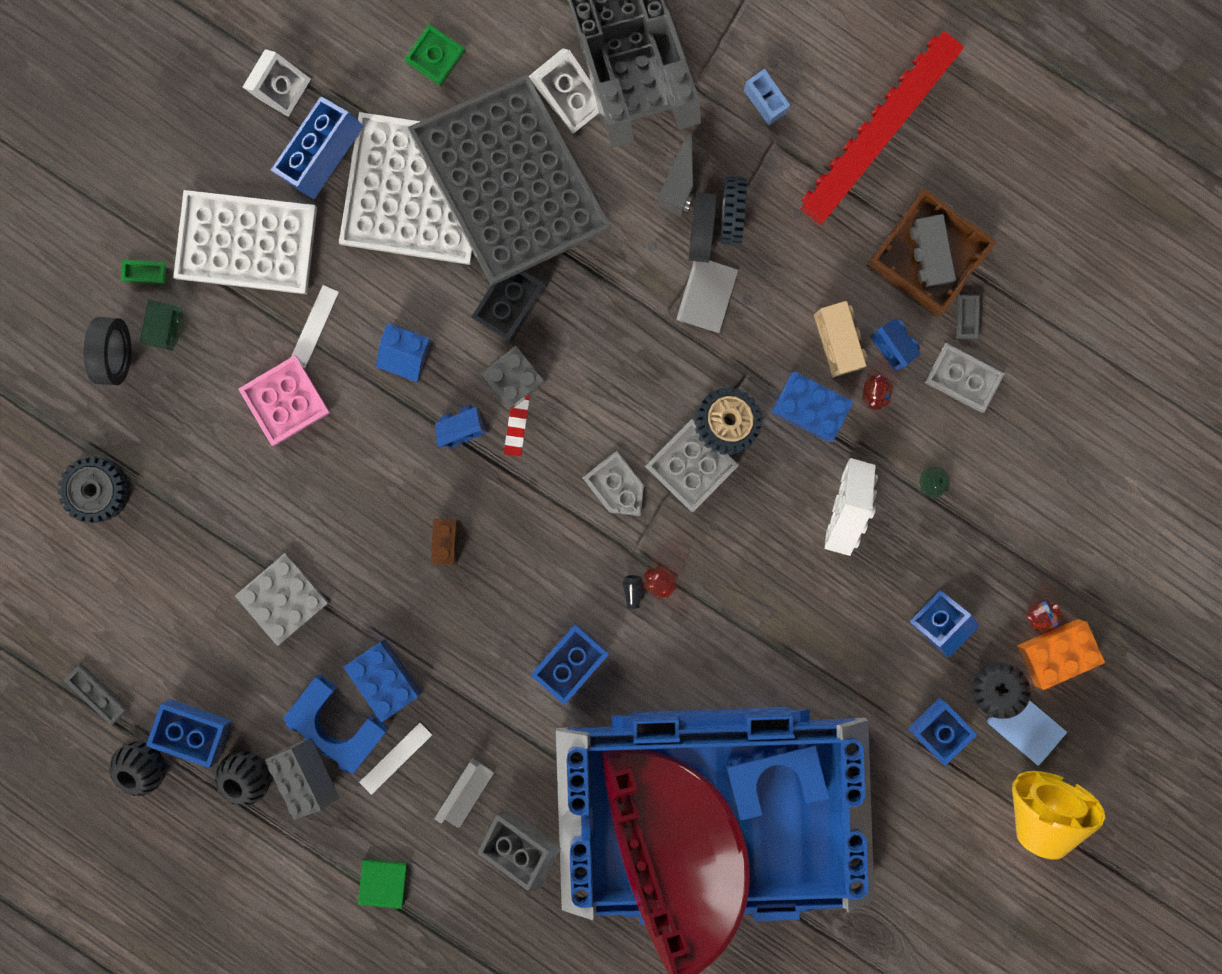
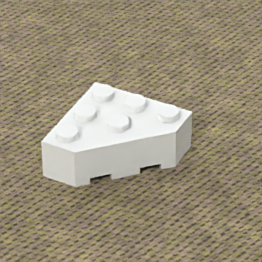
(852, 507)

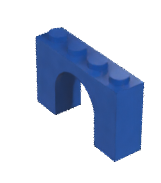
(305, 719)
(745, 772)

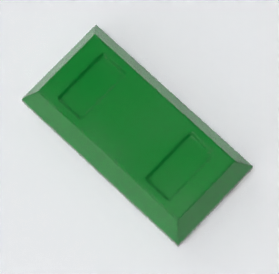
(143, 271)

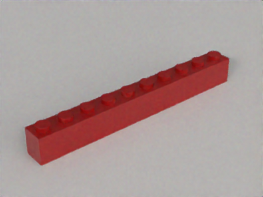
(882, 127)

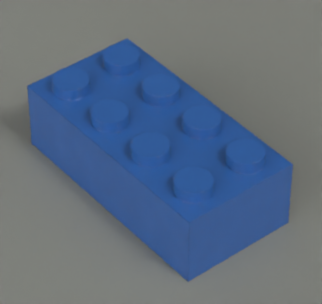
(317, 147)

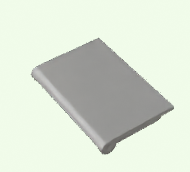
(707, 295)

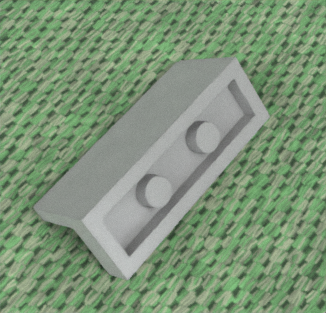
(464, 793)

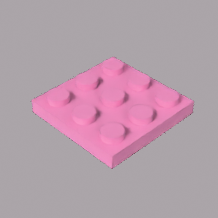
(284, 400)

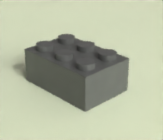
(302, 779)
(519, 851)

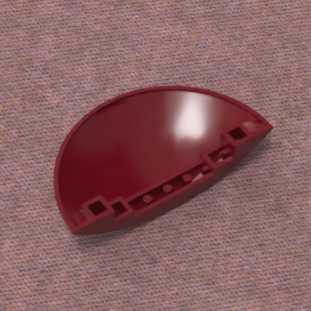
(679, 855)

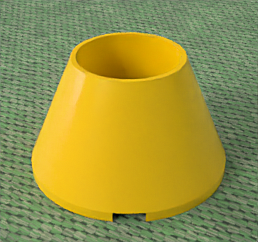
(1053, 814)

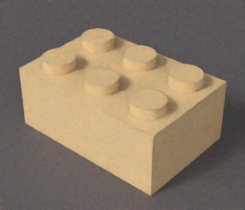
(840, 339)

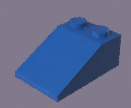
(460, 428)

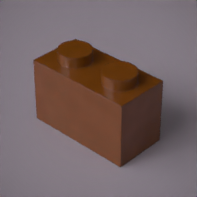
(445, 541)

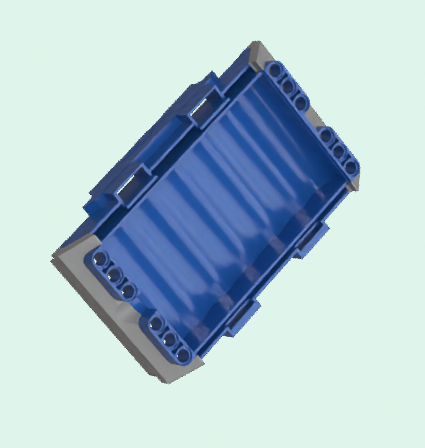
(794, 849)

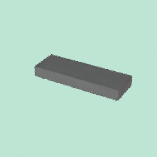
(96, 694)

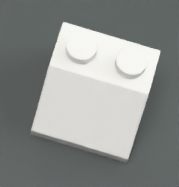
(276, 82)

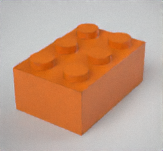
(1060, 654)

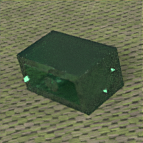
(161, 325)

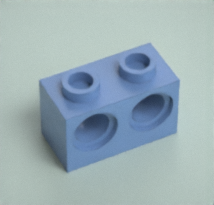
(766, 97)

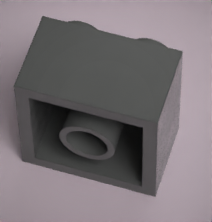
(513, 378)

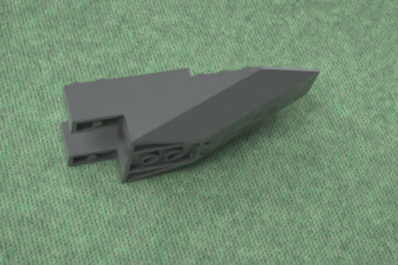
(634, 64)

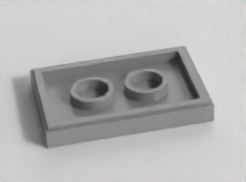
(964, 378)

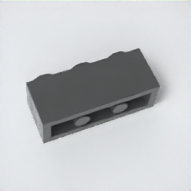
(932, 251)

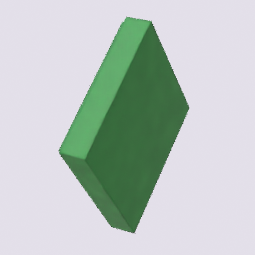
(434, 55)
(382, 883)

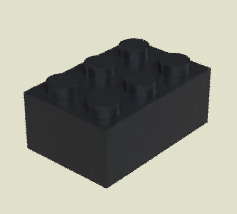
(509, 305)

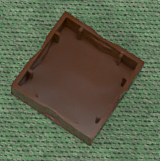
(898, 265)

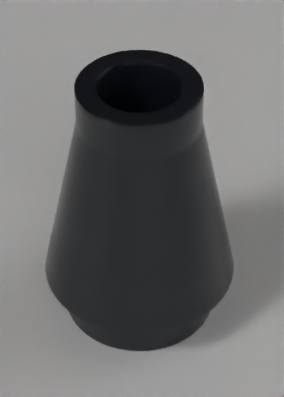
(633, 590)

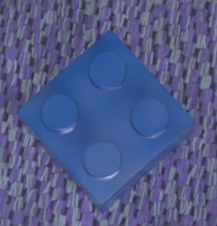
(942, 731)

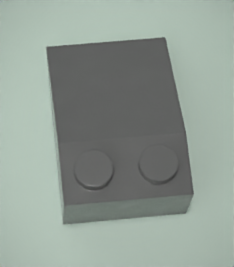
(677, 188)

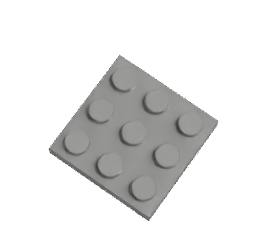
(690, 468)
(282, 599)

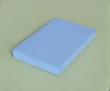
(1030, 732)

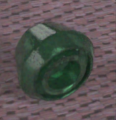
(934, 482)

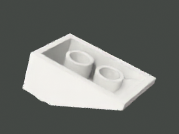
(566, 89)

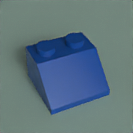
(896, 344)
(403, 352)
(944, 623)

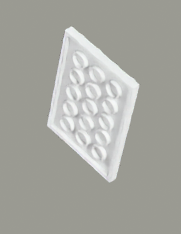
(245, 242)

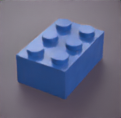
(811, 407)
(570, 663)
(383, 680)
(189, 733)

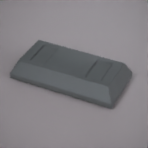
(968, 316)

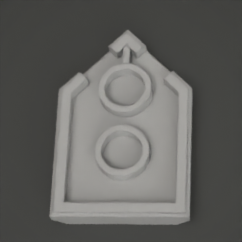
(616, 486)

